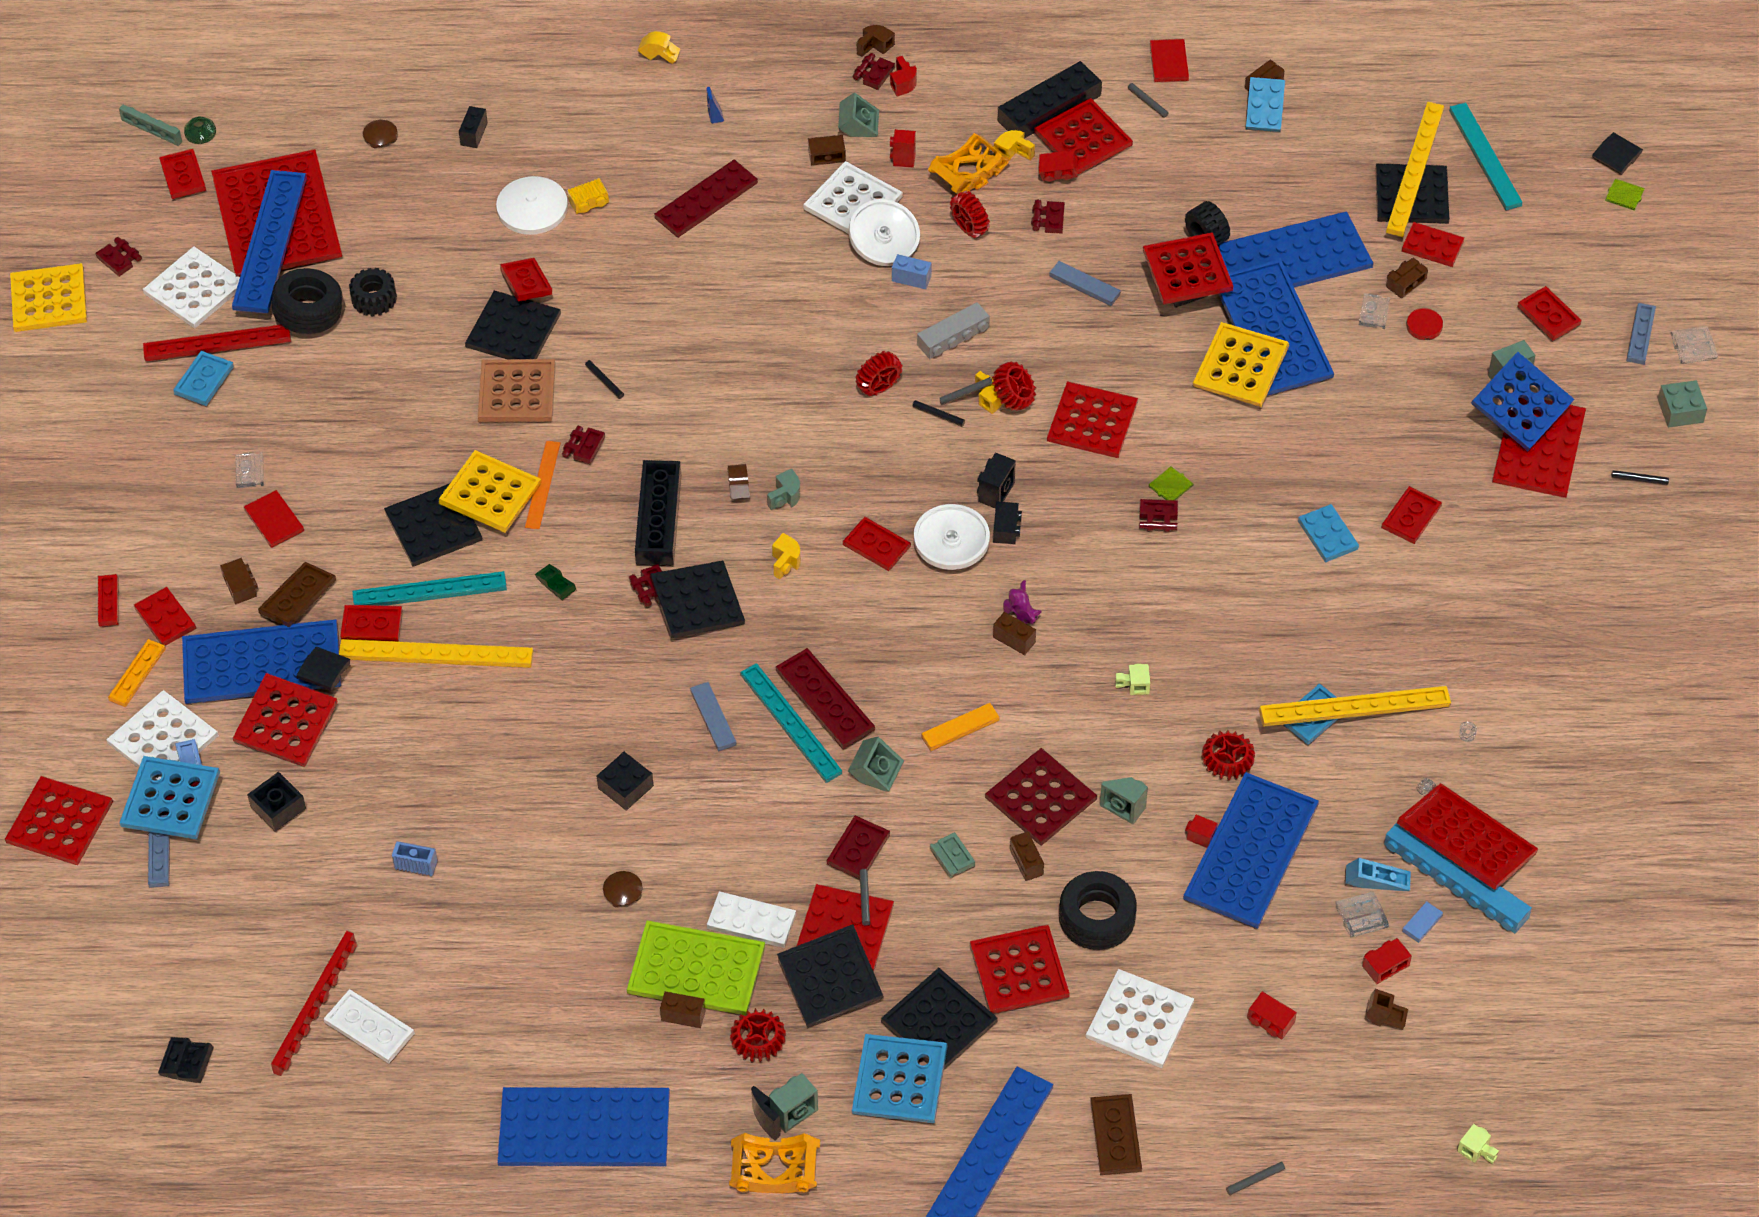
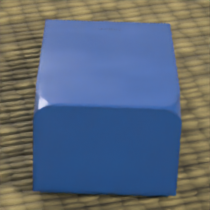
(714, 108)

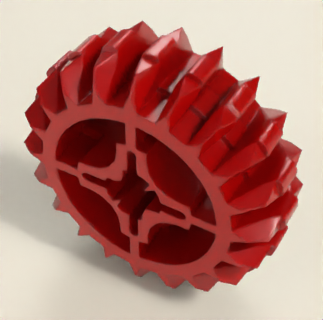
(969, 214)
(879, 373)
(1014, 386)
(1232, 749)
(758, 1027)

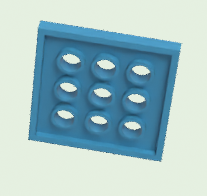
(176, 807)
(903, 1109)

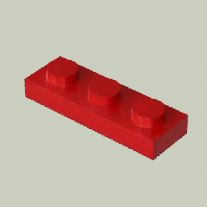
(108, 600)

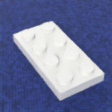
(751, 919)
(369, 1026)

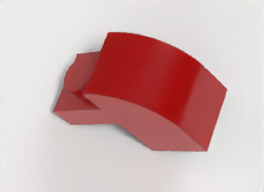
(904, 79)

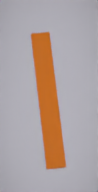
(540, 495)

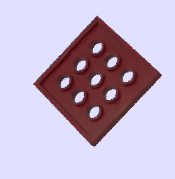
(1041, 807)

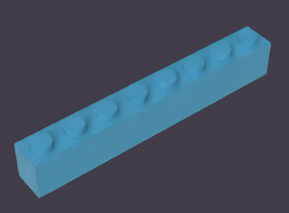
(1496, 904)

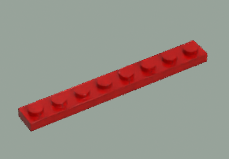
(216, 342)
(311, 1007)

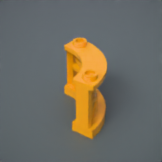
(948, 165)
(787, 1181)

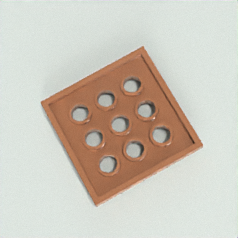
(508, 383)

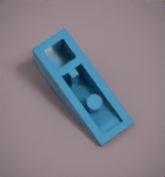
(1375, 875)

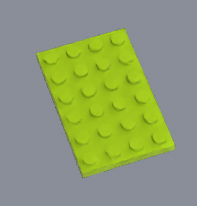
(696, 965)

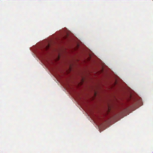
(705, 198)
(825, 698)

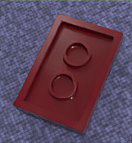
(858, 847)

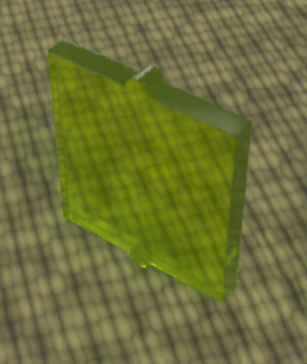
(1624, 194)
(1171, 484)

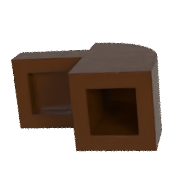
(875, 37)
(738, 481)
(1383, 1011)

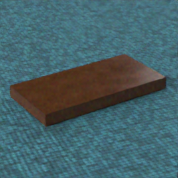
(297, 594)
(1116, 1134)

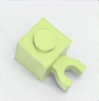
(1137, 679)
(1476, 1144)

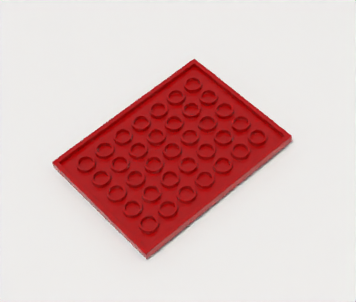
(240, 198)

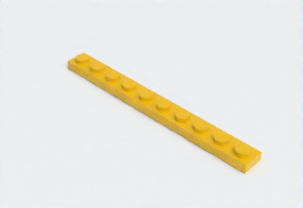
(1415, 169)
(437, 653)
(1354, 706)

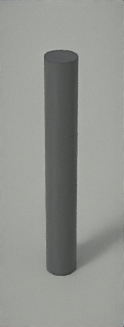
(1148, 100)
(966, 390)
(864, 897)
(1255, 1178)

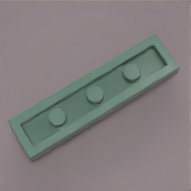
(150, 125)

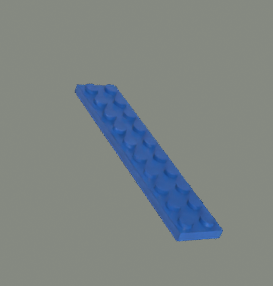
(269, 241)
(992, 1146)

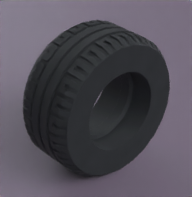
(310, 285)
(1097, 887)

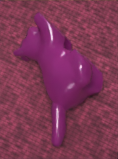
(1020, 605)

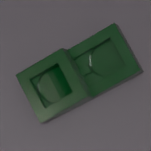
(555, 582)

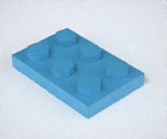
(1265, 104)
(203, 378)
(1328, 533)
(1311, 730)

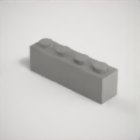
(953, 330)

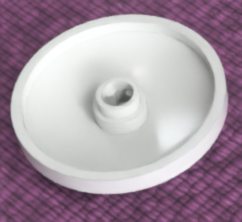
(532, 205)
(882, 231)
(951, 536)

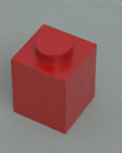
(1201, 830)

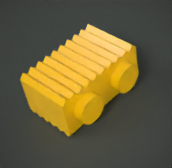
(588, 196)

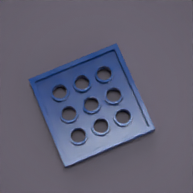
(1521, 389)

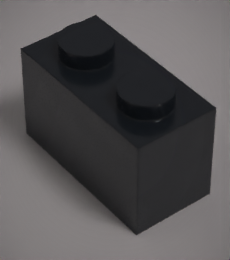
(473, 127)
(1005, 522)

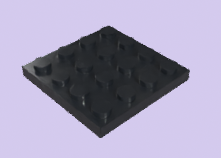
(1432, 196)
(512, 327)
(429, 528)
(697, 599)
(830, 976)
(940, 1013)

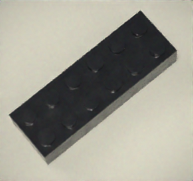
(1049, 99)
(658, 512)

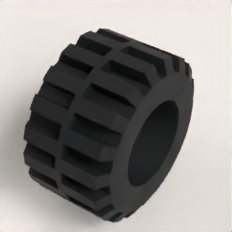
(1207, 219)
(370, 281)

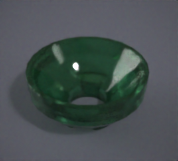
(200, 134)

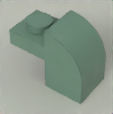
(787, 490)

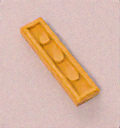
(136, 673)
(960, 726)

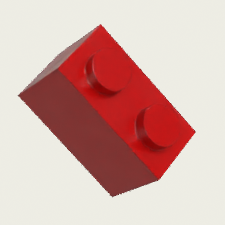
(903, 148)
(1058, 165)
(1386, 960)
(1271, 1015)

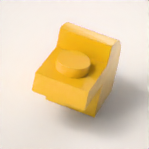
(656, 44)
(1014, 142)
(987, 396)
(788, 555)

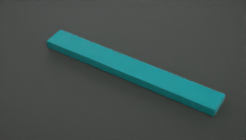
(1485, 156)
(431, 589)
(791, 723)

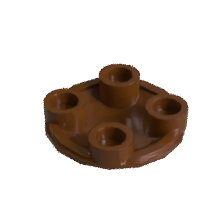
(380, 133)
(622, 888)

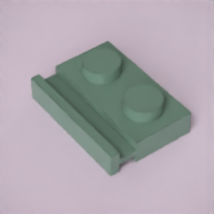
(952, 855)

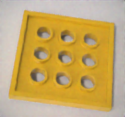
(57, 303)
(1243, 338)
(494, 469)

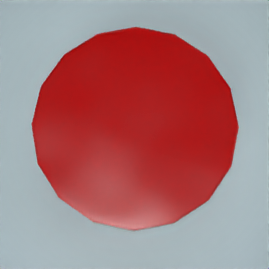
(1424, 324)

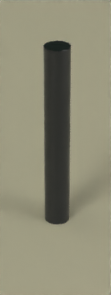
(599, 374)
(939, 413)
(1640, 477)

